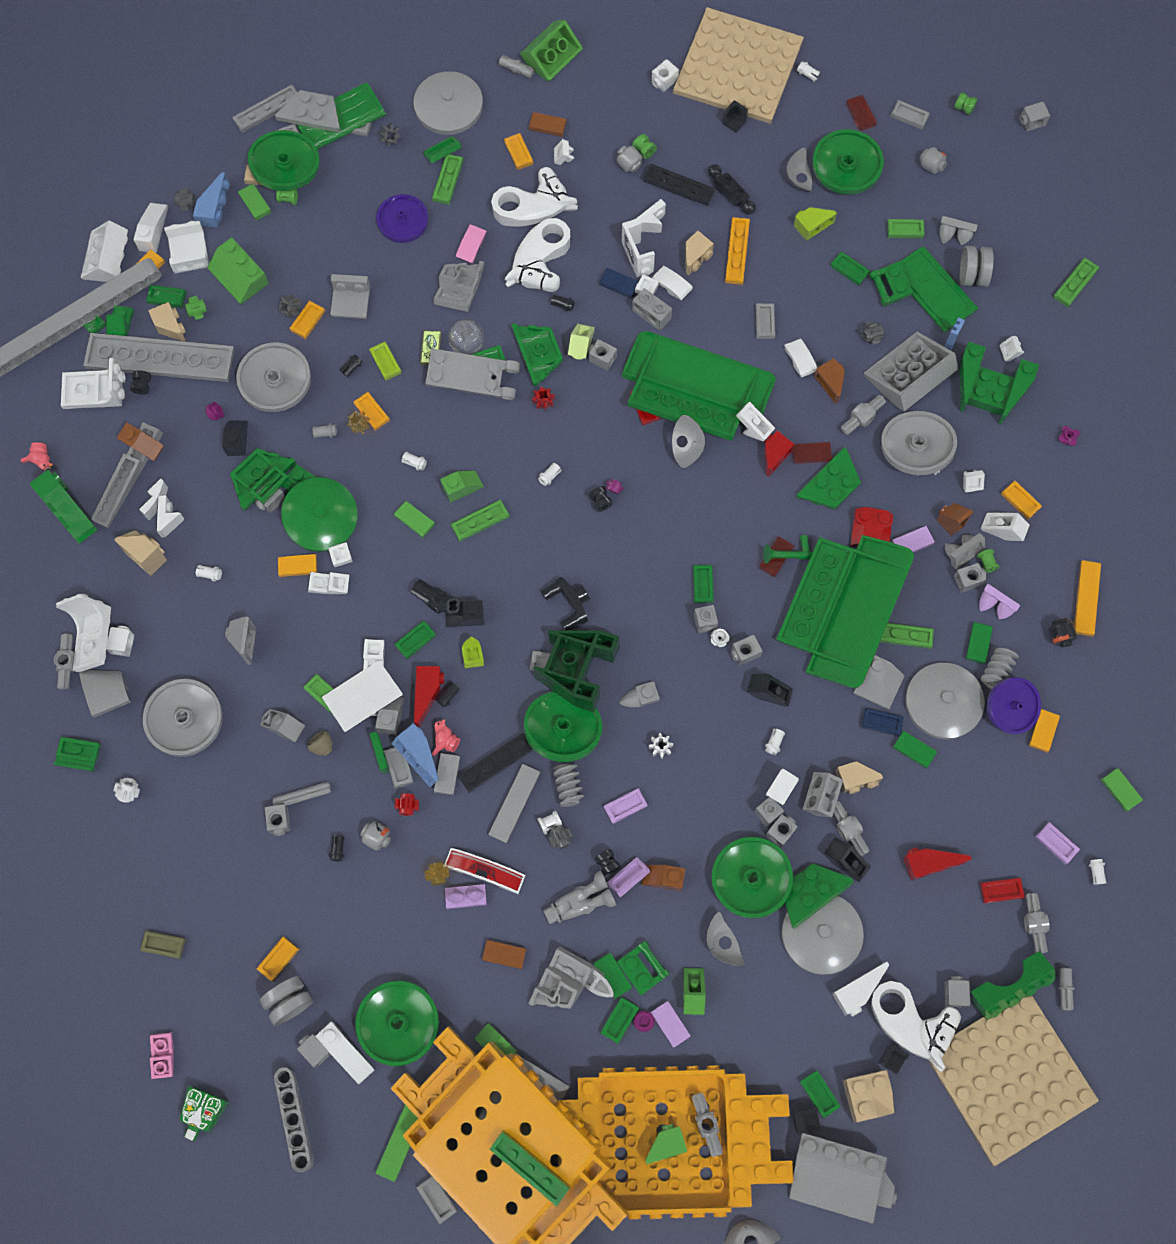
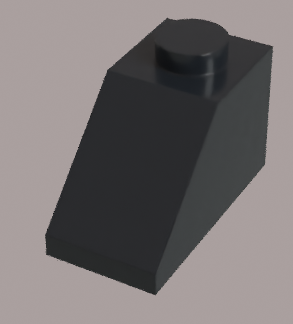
(235, 438)
(470, 614)
(769, 689)
(847, 859)

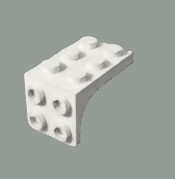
(93, 388)
(92, 625)

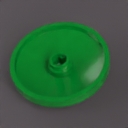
(283, 160)
(848, 161)
(319, 514)
(561, 729)
(752, 877)
(397, 1023)

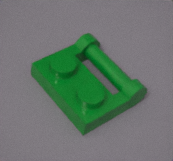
(897, 281)
(638, 973)

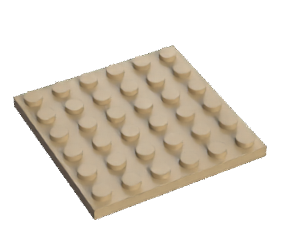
(738, 63)
(1013, 1080)

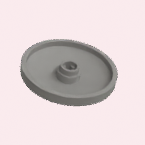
(448, 103)
(273, 377)
(919, 443)
(944, 701)
(182, 717)
(825, 940)

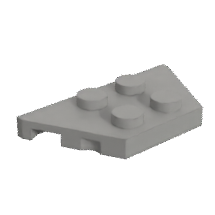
(310, 110)

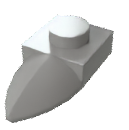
(641, 696)
(598, 984)

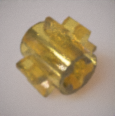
(358, 421)
(437, 873)

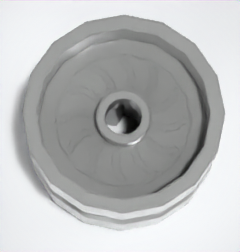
(976, 266)
(286, 1001)

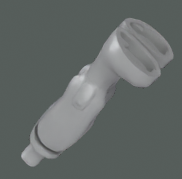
(576, 902)

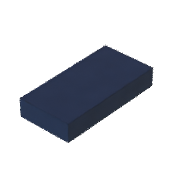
(618, 283)
(882, 722)

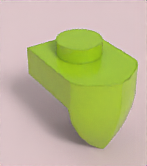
(472, 653)

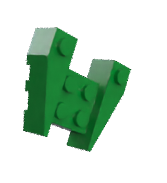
(989, 388)
(53, 493)

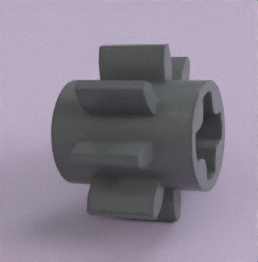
(393, 138)
(185, 199)
(290, 305)
(872, 332)
(560, 837)

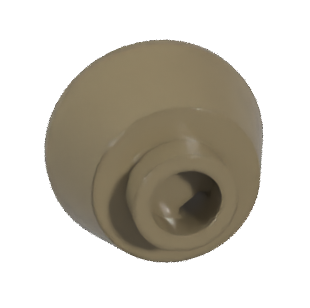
(320, 743)

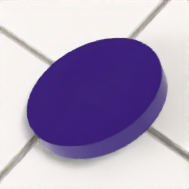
(402, 218)
(1014, 705)

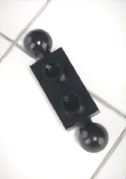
(731, 189)

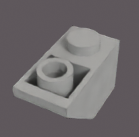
(282, 725)

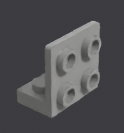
(350, 296)

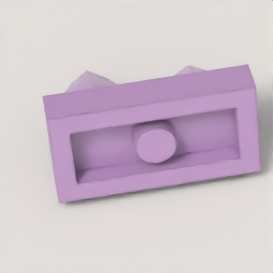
(992, 596)
(465, 896)

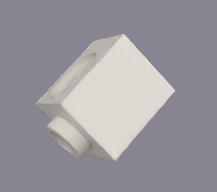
(664, 75)
(120, 641)

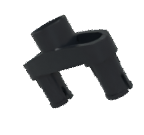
(575, 597)

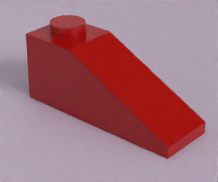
(427, 689)
(928, 861)

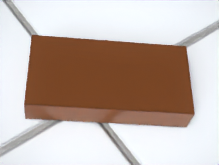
(547, 124)
(504, 954)

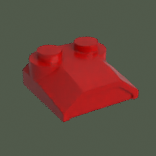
(871, 523)

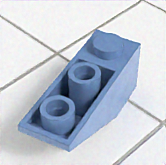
(209, 205)

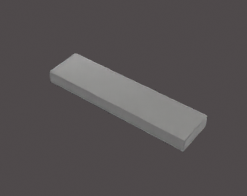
(263, 109)
(514, 803)

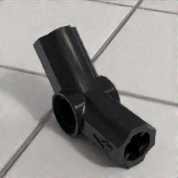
(435, 599)

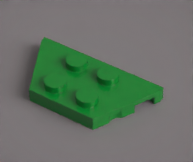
(538, 350)
(253, 469)
(832, 483)
(812, 891)

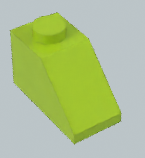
(813, 221)

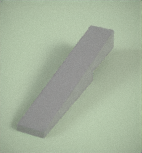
(123, 480)

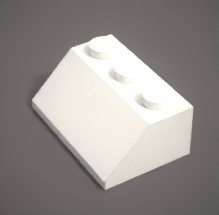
(104, 252)

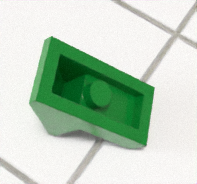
(119, 321)

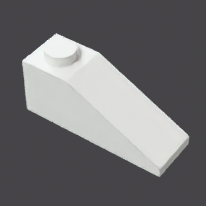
(150, 227)
(858, 992)
(345, 1052)

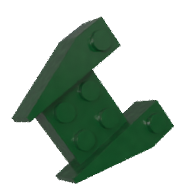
(571, 661)

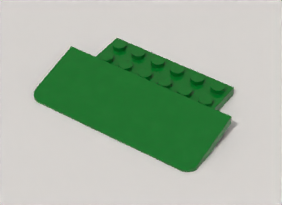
(693, 382)
(845, 606)

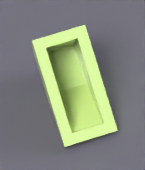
(580, 341)

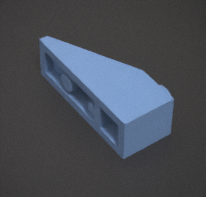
(416, 751)

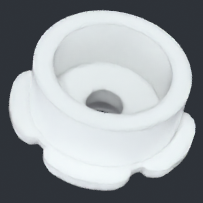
(719, 633)

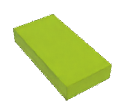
(385, 361)

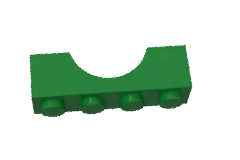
(994, 999)

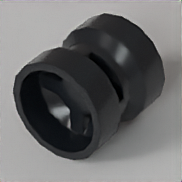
(140, 384)
(600, 499)
(607, 862)

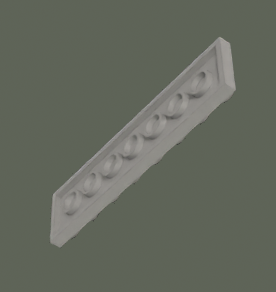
(160, 357)

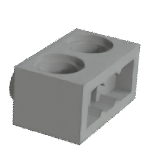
(652, 309)
(822, 794)

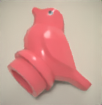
(38, 456)
(444, 738)

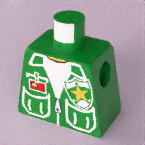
(201, 1111)

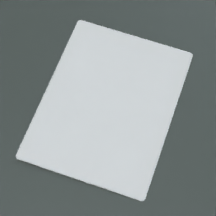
(362, 696)

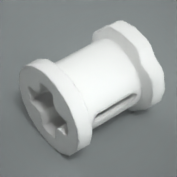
(549, 822)

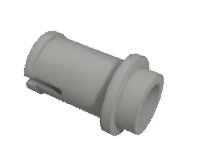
(324, 431)

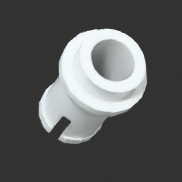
(807, 70)
(412, 460)
(546, 477)
(208, 572)
(774, 742)
(1097, 871)

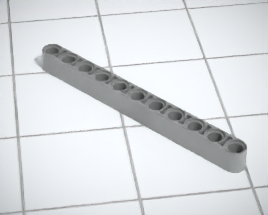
(77, 314)

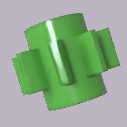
(196, 307)

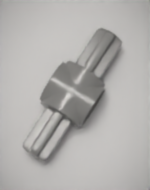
(863, 415)
(64, 670)
(850, 829)
(1036, 923)
(710, 1136)

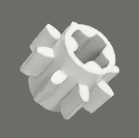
(656, 748)
(126, 790)

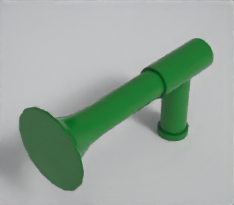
(805, 554)

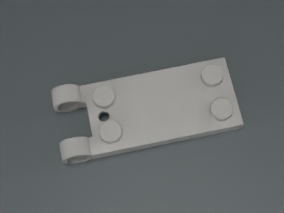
(470, 373)

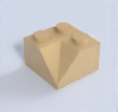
(142, 550)
(869, 1096)

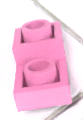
(471, 243)
(162, 1055)

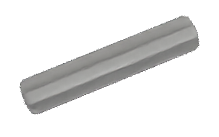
(303, 794)

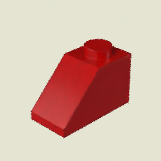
(776, 450)

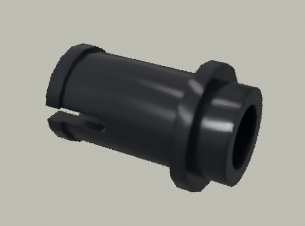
(562, 302)
(351, 365)
(447, 695)
(337, 848)

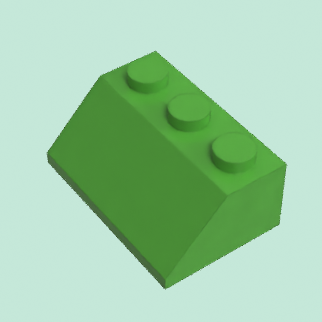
(552, 49)
(237, 271)

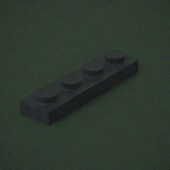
(679, 184)
(495, 763)

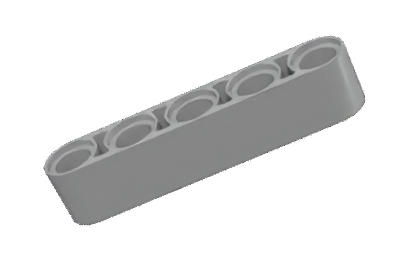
(301, 1127)

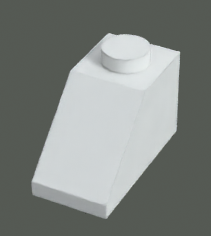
(1005, 526)

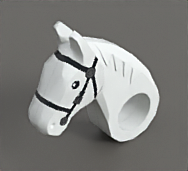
(533, 207)
(534, 252)
(922, 1038)

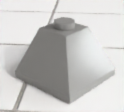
(242, 636)
(880, 683)

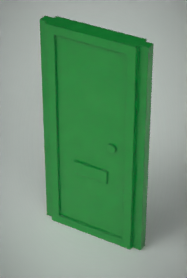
(353, 112)
(936, 290)

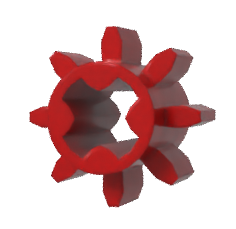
(540, 398)
(406, 804)

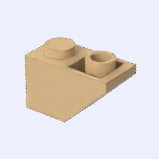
(696, 251)
(166, 322)
(857, 776)

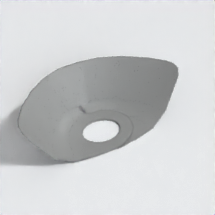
(797, 165)
(691, 430)
(717, 930)
(761, 1231)

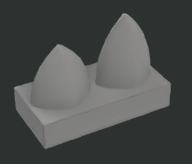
(949, 226)
(971, 547)

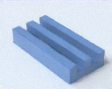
(954, 333)

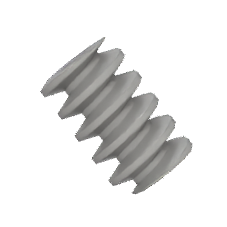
(999, 666)
(568, 785)

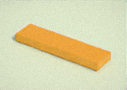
(737, 251)
(1087, 598)

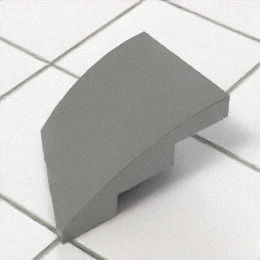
(458, 285)
(104, 690)
(562, 980)

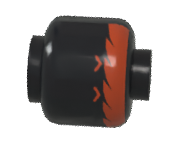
(1062, 632)

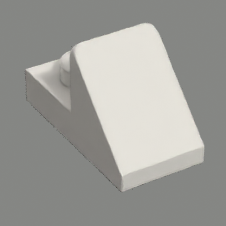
(651, 217)
(756, 423)
(166, 519)
(782, 786)

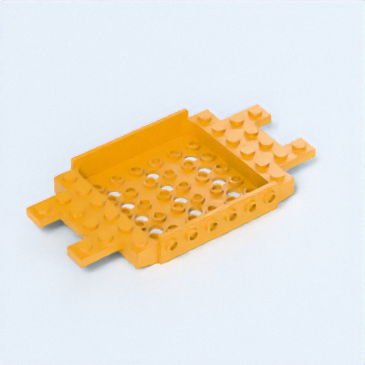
(452, 1098)
(742, 1136)

